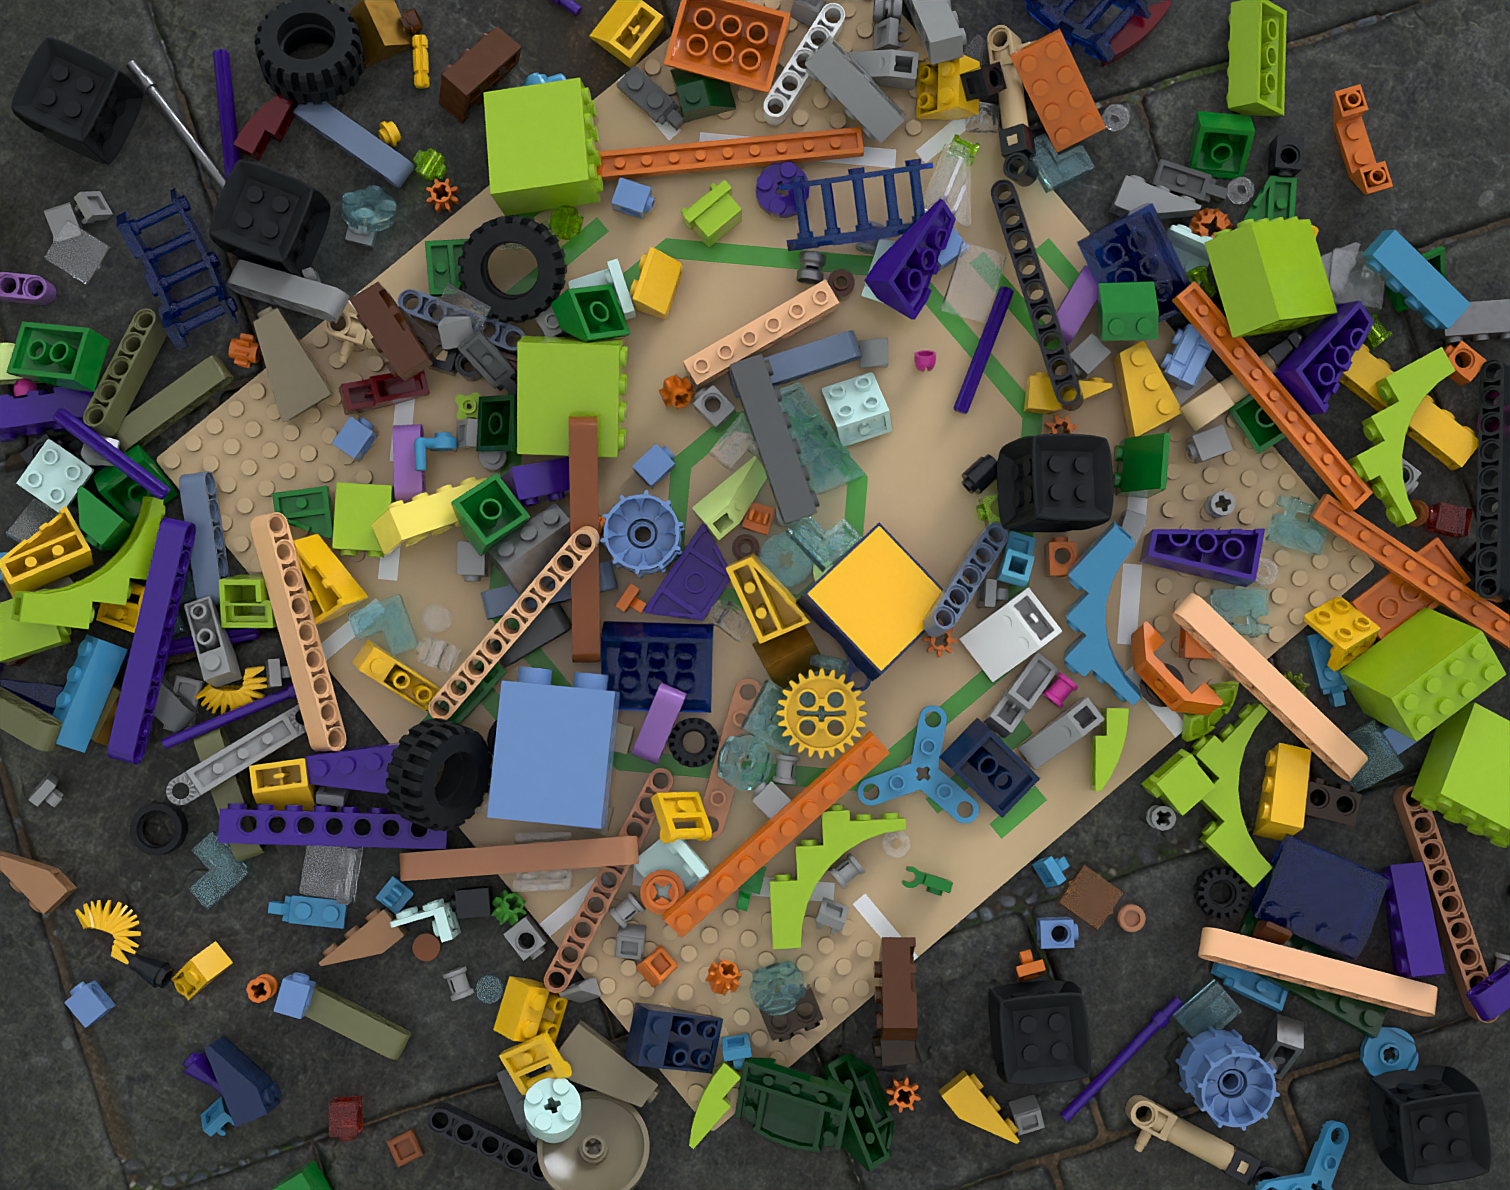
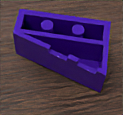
(539, 481)

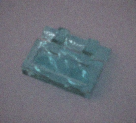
(1294, 532)
(1243, 602)

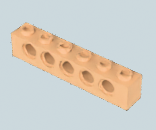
(761, 334)

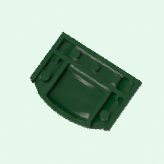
(793, 1105)

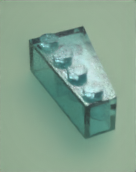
(821, 450)

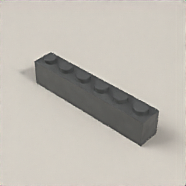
(773, 438)

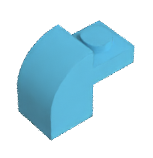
(1016, 560)

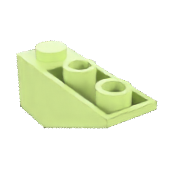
(731, 499)

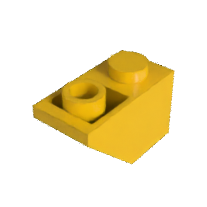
(201, 970)

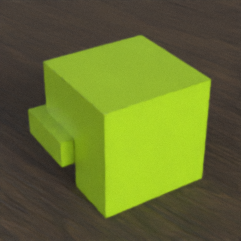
(713, 213)
(245, 602)
(1179, 782)

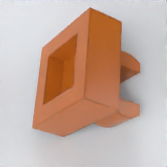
(758, 518)
(630, 599)
(1029, 968)

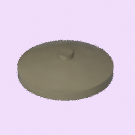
(603, 1152)

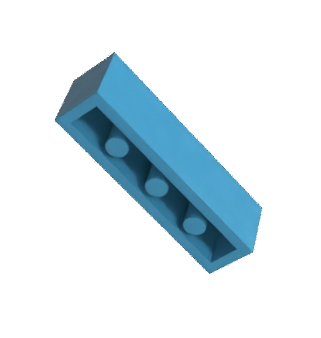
(1415, 279)
(87, 691)

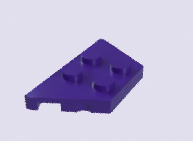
(693, 581)

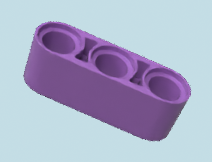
(25, 289)
(1077, 304)
(406, 479)
(659, 723)

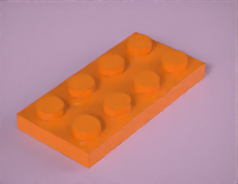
(1057, 90)
(1394, 601)

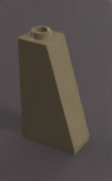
(290, 368)
(604, 1068)

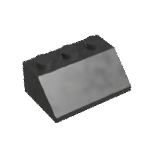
(531, 548)

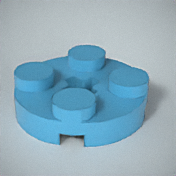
(1403, 1047)

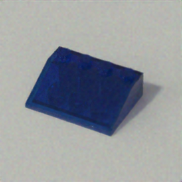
(1137, 251)
(649, 653)
(1320, 897)

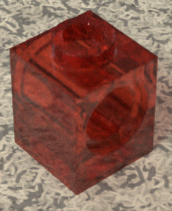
(1449, 520)
(345, 1117)

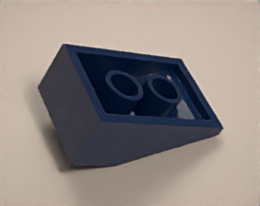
(989, 767)
(243, 1083)

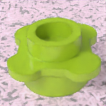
(463, 401)

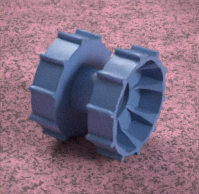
(637, 513)
(1244, 1095)

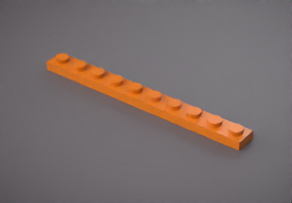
(731, 153)
(1272, 397)
(1413, 569)
(775, 834)

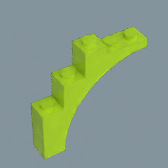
(1388, 428)
(110, 584)
(1222, 760)
(839, 834)

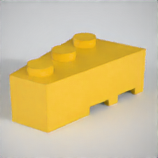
(1143, 391)
(46, 556)
(327, 581)
(765, 599)
(1283, 792)

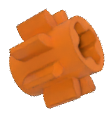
(445, 202)
(245, 350)
(676, 391)
(1067, 427)
(948, 640)
(723, 977)
(902, 1103)

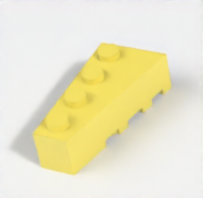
(422, 515)

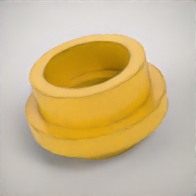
(389, 134)

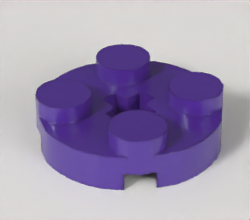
(768, 183)

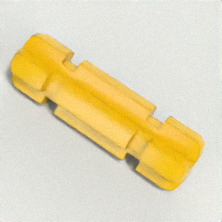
(420, 61)

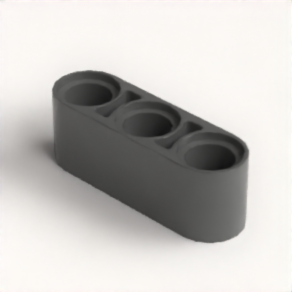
(544, 629)
(173, 708)

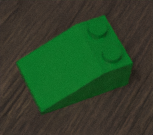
(59, 355)
(1141, 465)

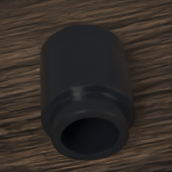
(980, 474)

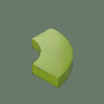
(1198, 725)

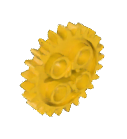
(821, 738)

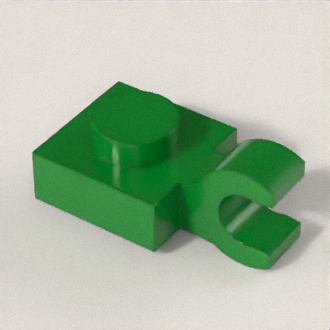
(934, 883)
(753, 885)

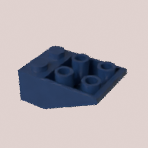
(673, 1038)

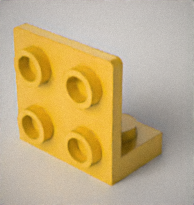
(1344, 628)

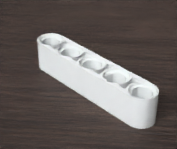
(793, 73)

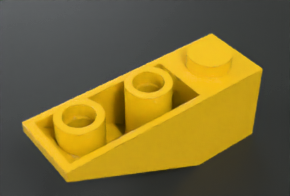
(1042, 399)
(395, 675)
(972, 1106)

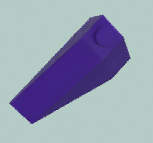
(906, 268)

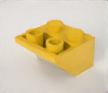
(628, 30)
(941, 90)
(657, 283)
(283, 784)
(529, 1010)

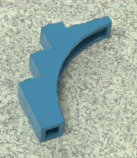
(1092, 649)

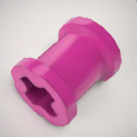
(1060, 690)

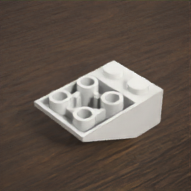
(1010, 634)

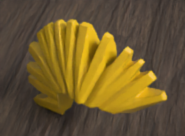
(234, 695)
(113, 923)

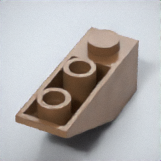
(40, 883)
(368, 940)

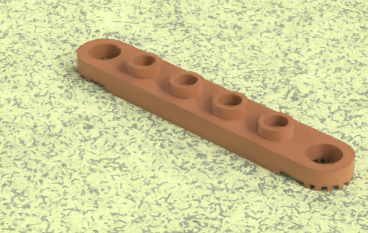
(718, 793)

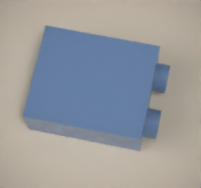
(554, 750)

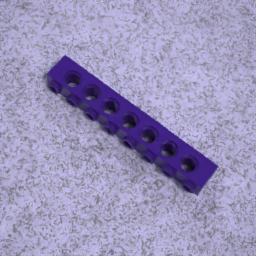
(232, 829)

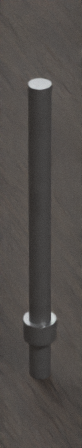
(149, 87)

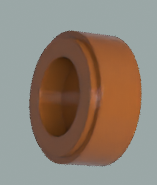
(426, 946)

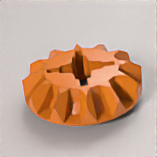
(1205, 217)
(648, 891)

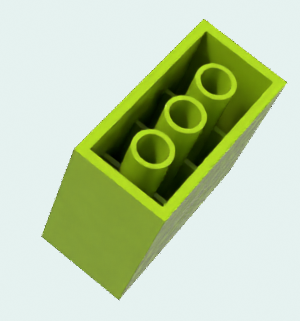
(542, 146)
(1270, 276)
(570, 379)
(1422, 673)
(1470, 773)

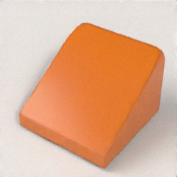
(656, 966)

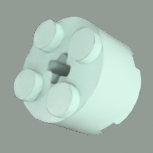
(556, 1094)

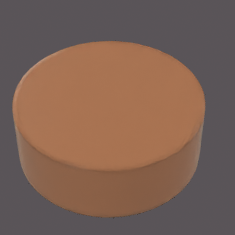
(1130, 917)

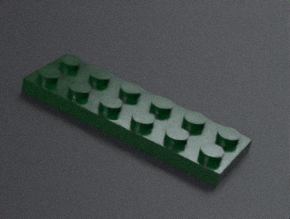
(1355, 1013)

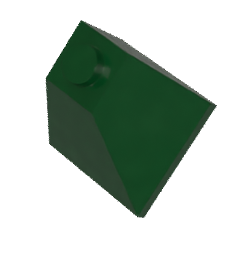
(701, 95)
(497, 423)

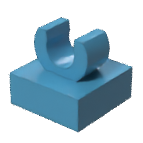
(1051, 870)
(395, 894)
(736, 1049)
(216, 1117)

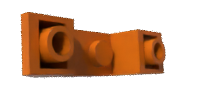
(1354, 143)
(1162, 681)

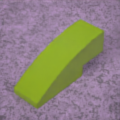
(1107, 746)
(713, 1101)

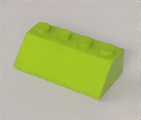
(1257, 58)

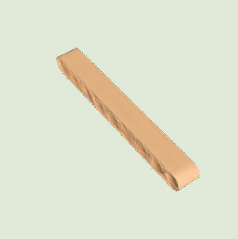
(298, 632)
(507, 635)
(1269, 687)
(1318, 972)

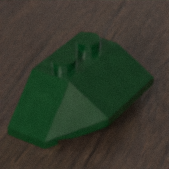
(869, 1118)

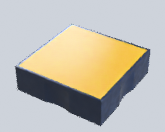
(873, 601)

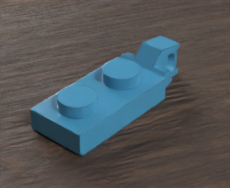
(1326, 679)
(310, 911)
(1251, 986)

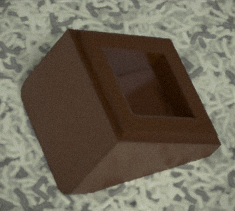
(1271, 932)

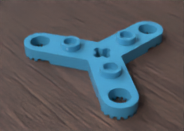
(925, 753)
(1321, 1164)

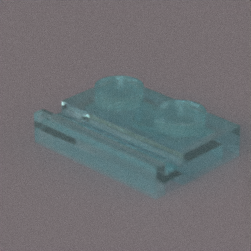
(1207, 1008)

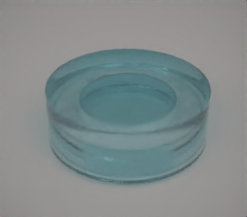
(489, 988)

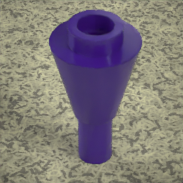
(199, 1068)

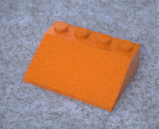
(729, 41)

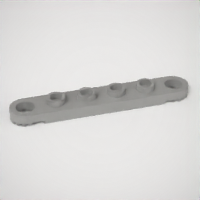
(237, 756)

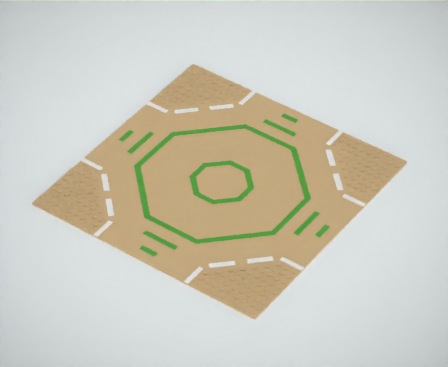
(907, 487)

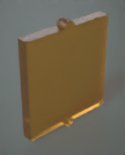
(1090, 897)

